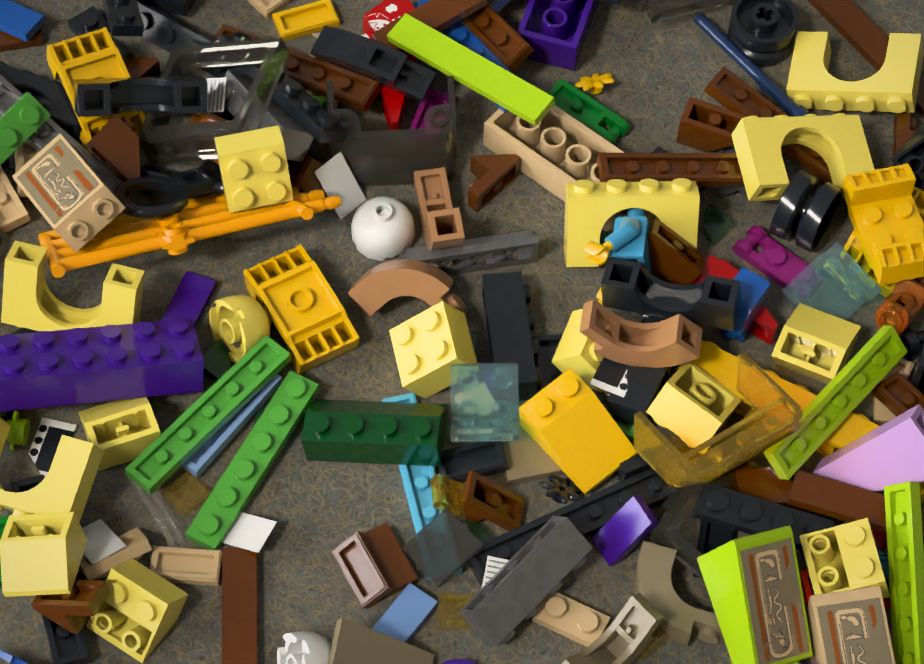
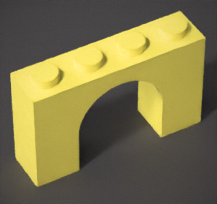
(888, 90)
(759, 143)
(593, 203)
(32, 305)
(64, 486)

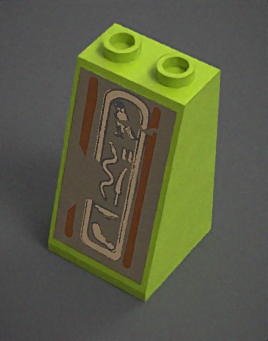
(759, 598)

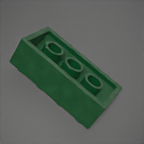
(375, 432)

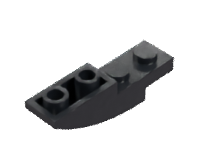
(374, 61)

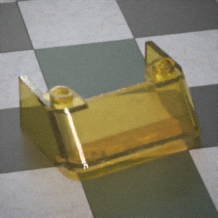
(769, 422)

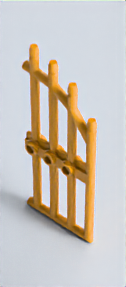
(199, 220)

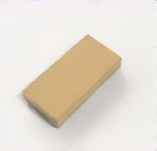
(187, 565)

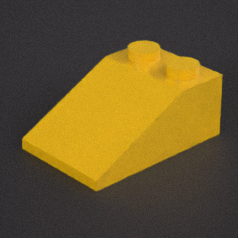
(576, 431)

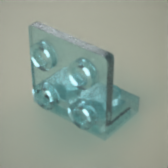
(832, 284)
(484, 402)

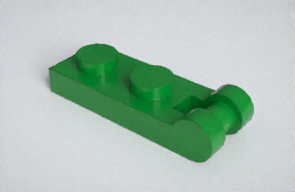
(588, 111)

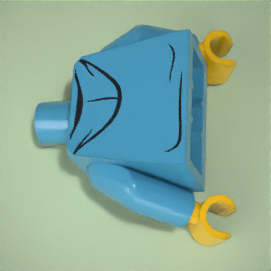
(626, 242)

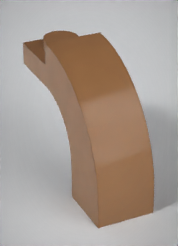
(439, 220)
(403, 278)
(640, 344)

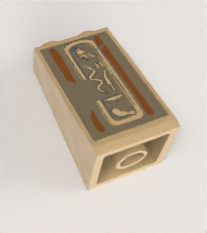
(68, 192)
(849, 628)

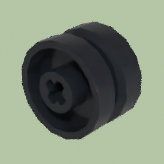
(764, 29)
(805, 210)

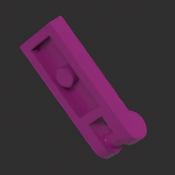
(773, 260)

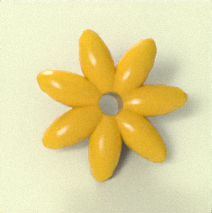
(595, 83)

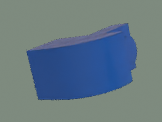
(753, 297)

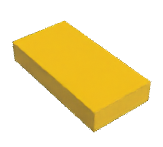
(305, 19)

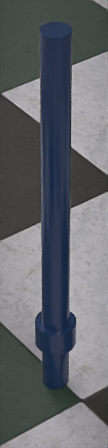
(749, 67)

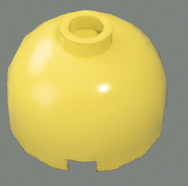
(239, 320)

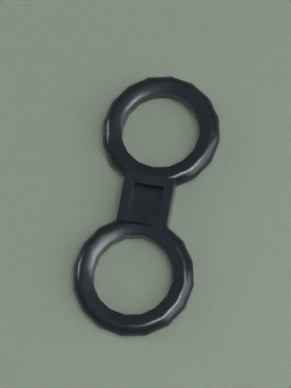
(181, 186)

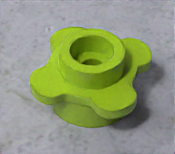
(18, 431)

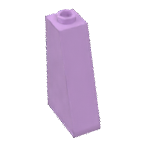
(882, 456)

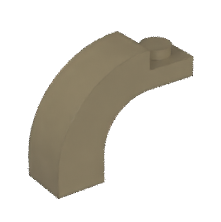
(655, 584)
(624, 637)

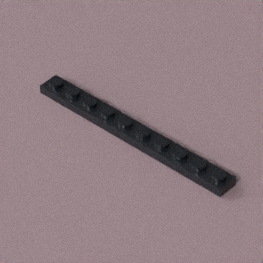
(585, 514)

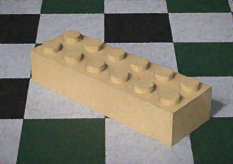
(551, 152)

